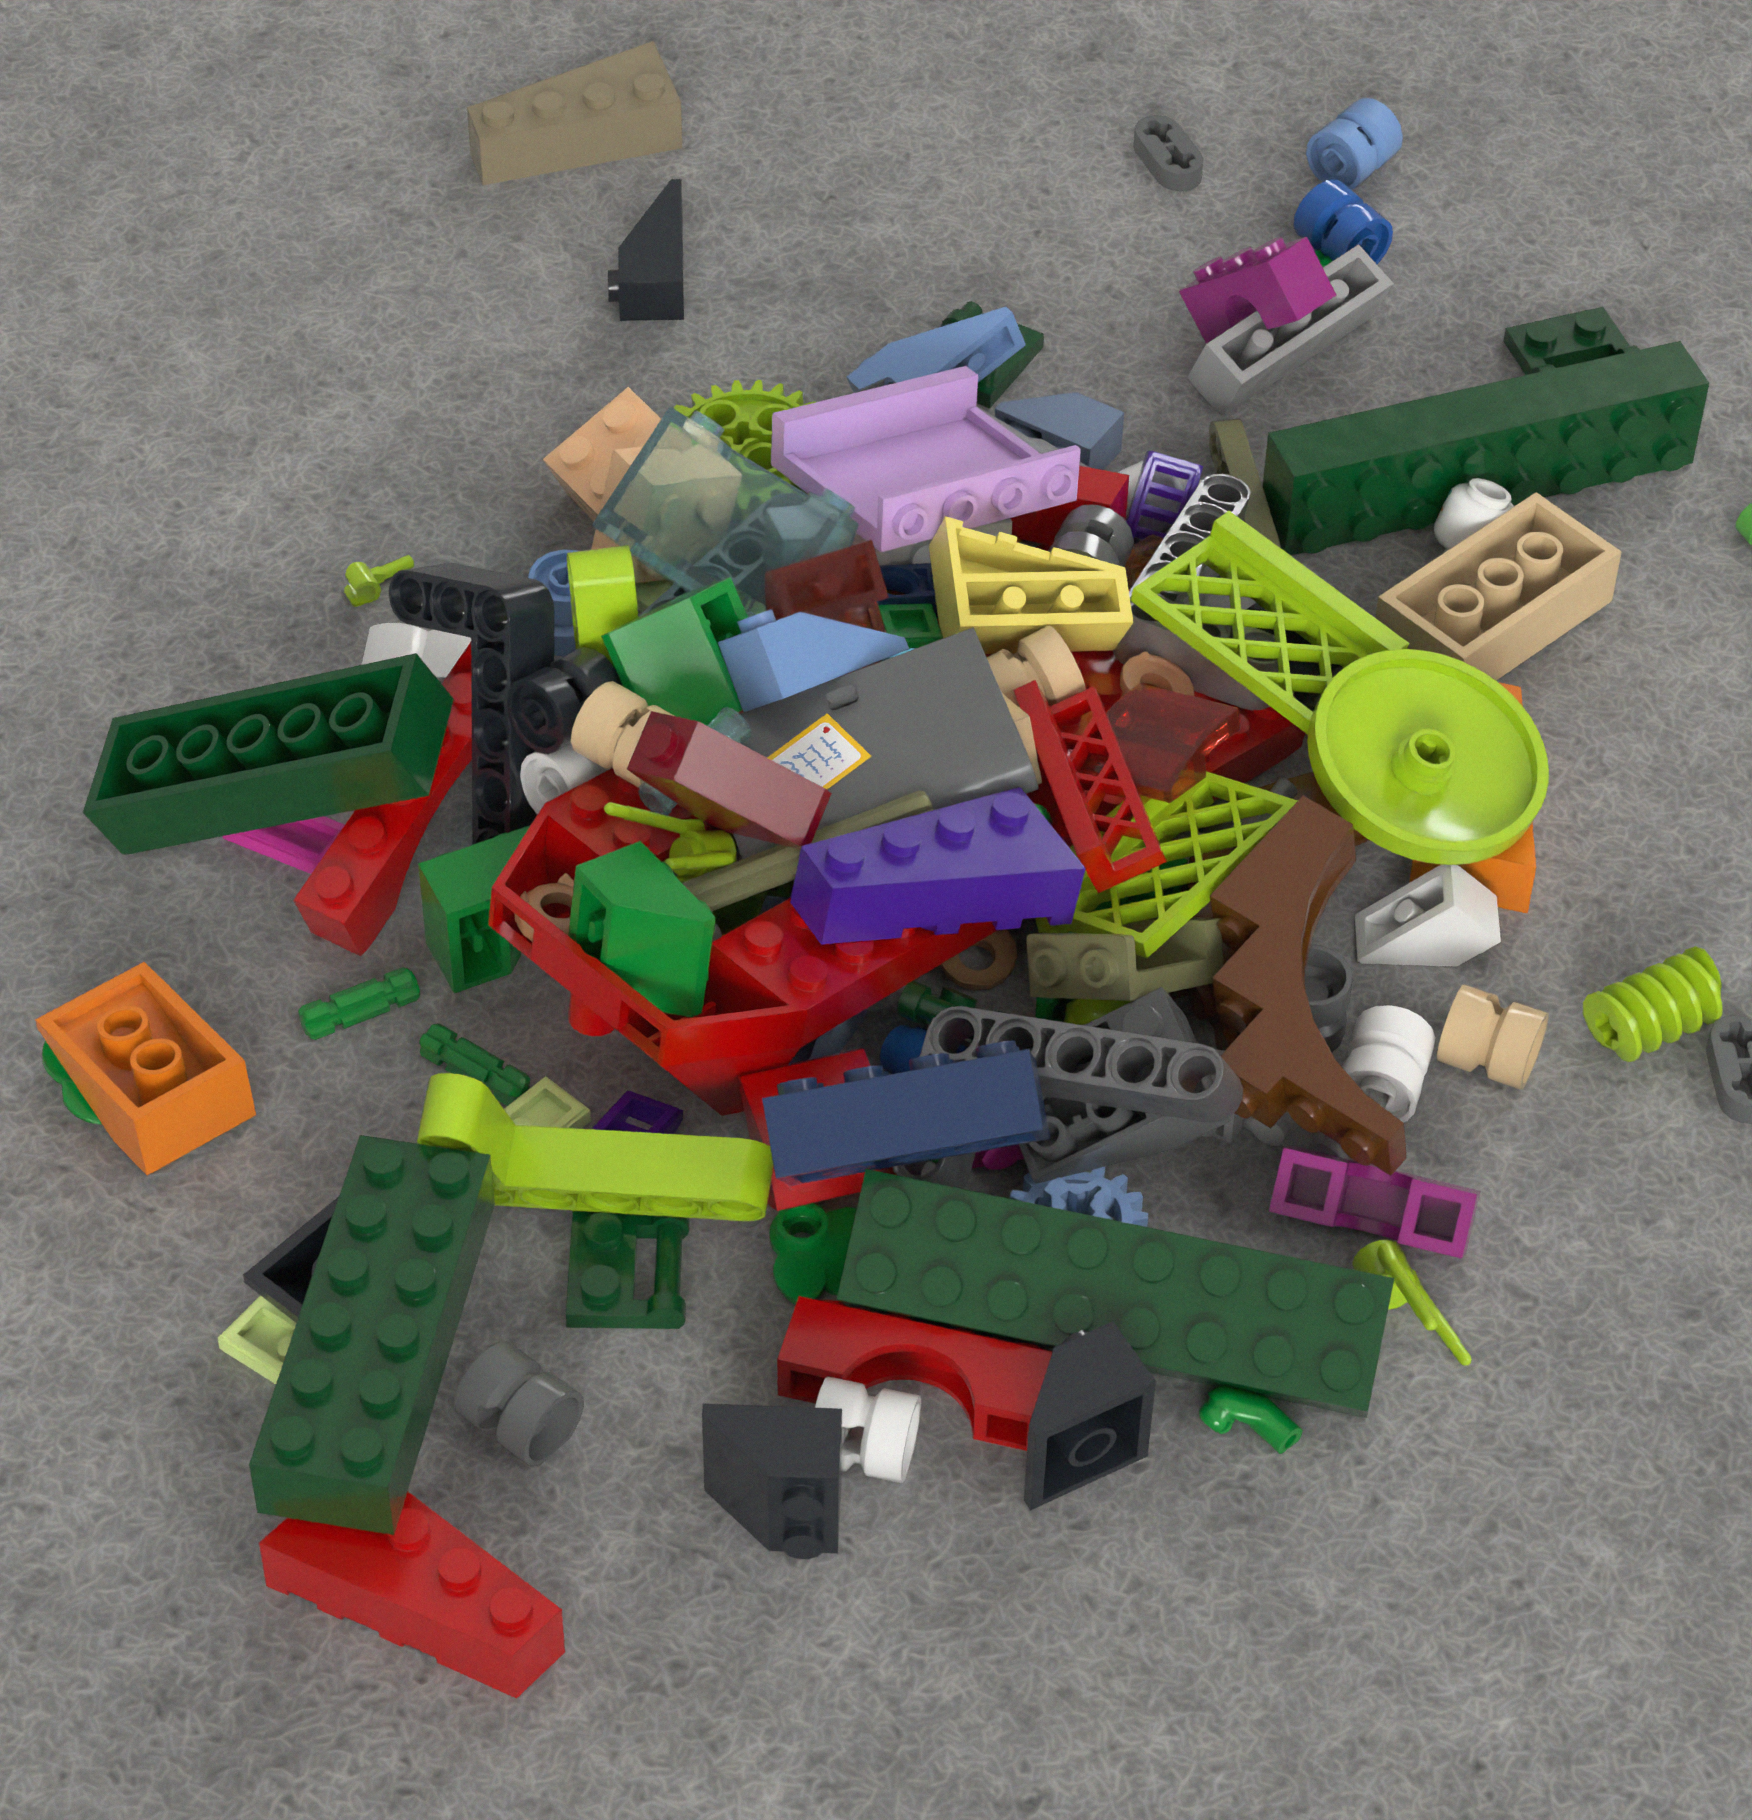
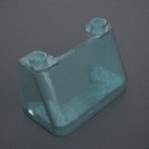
(712, 514)

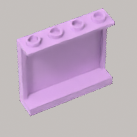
(916, 456)

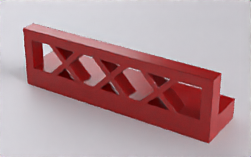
(1070, 786)

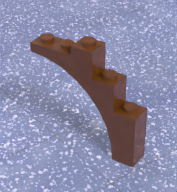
(1280, 1056)

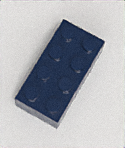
(905, 1116)

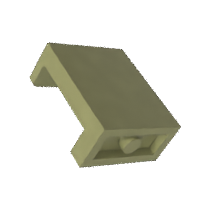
(1109, 968)

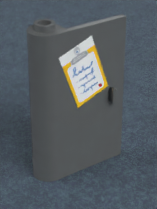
(897, 729)

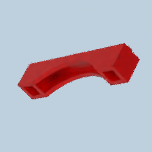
(366, 864)

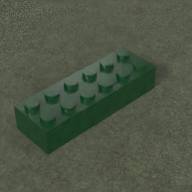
(270, 755)
(373, 1336)

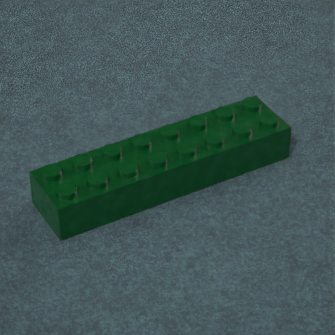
(1526, 433)
(1178, 1299)

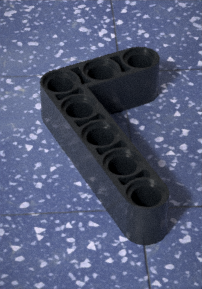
(510, 638)

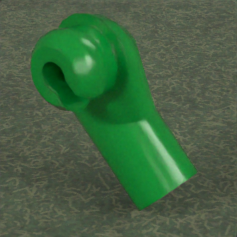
(1253, 1409)

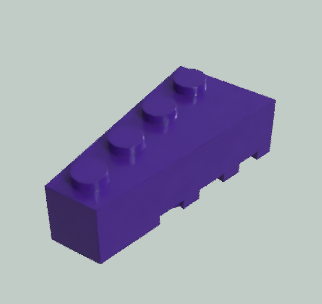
(939, 871)

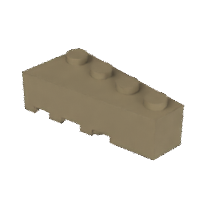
(578, 118)

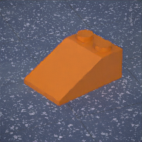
(149, 1067)

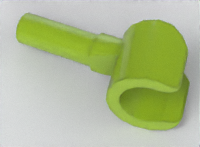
(365, 582)

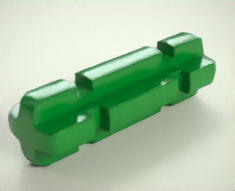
(359, 1003)
(471, 1060)

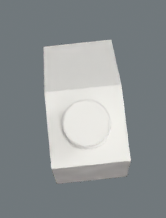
(1429, 921)

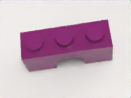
(1274, 279)
(1367, 1199)

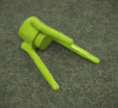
(697, 849)
(1389, 1260)

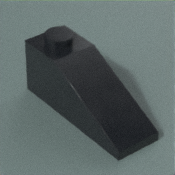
(651, 262)

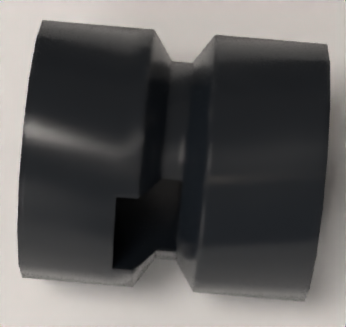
(549, 699)

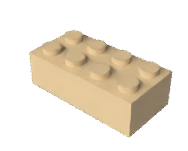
(1505, 589)

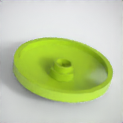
(1428, 756)

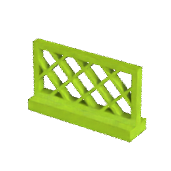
(1293, 601)
(1184, 814)

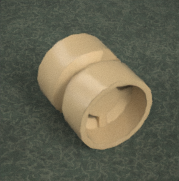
(1039, 658)
(611, 728)
(1492, 1036)

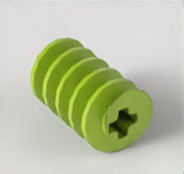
(1656, 1004)

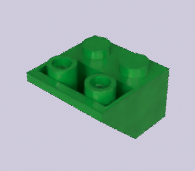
(675, 653)
(457, 910)
(644, 927)

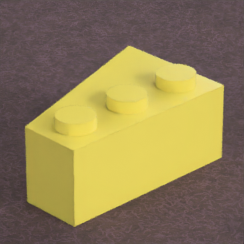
(1019, 589)

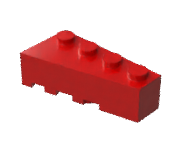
(422, 1591)

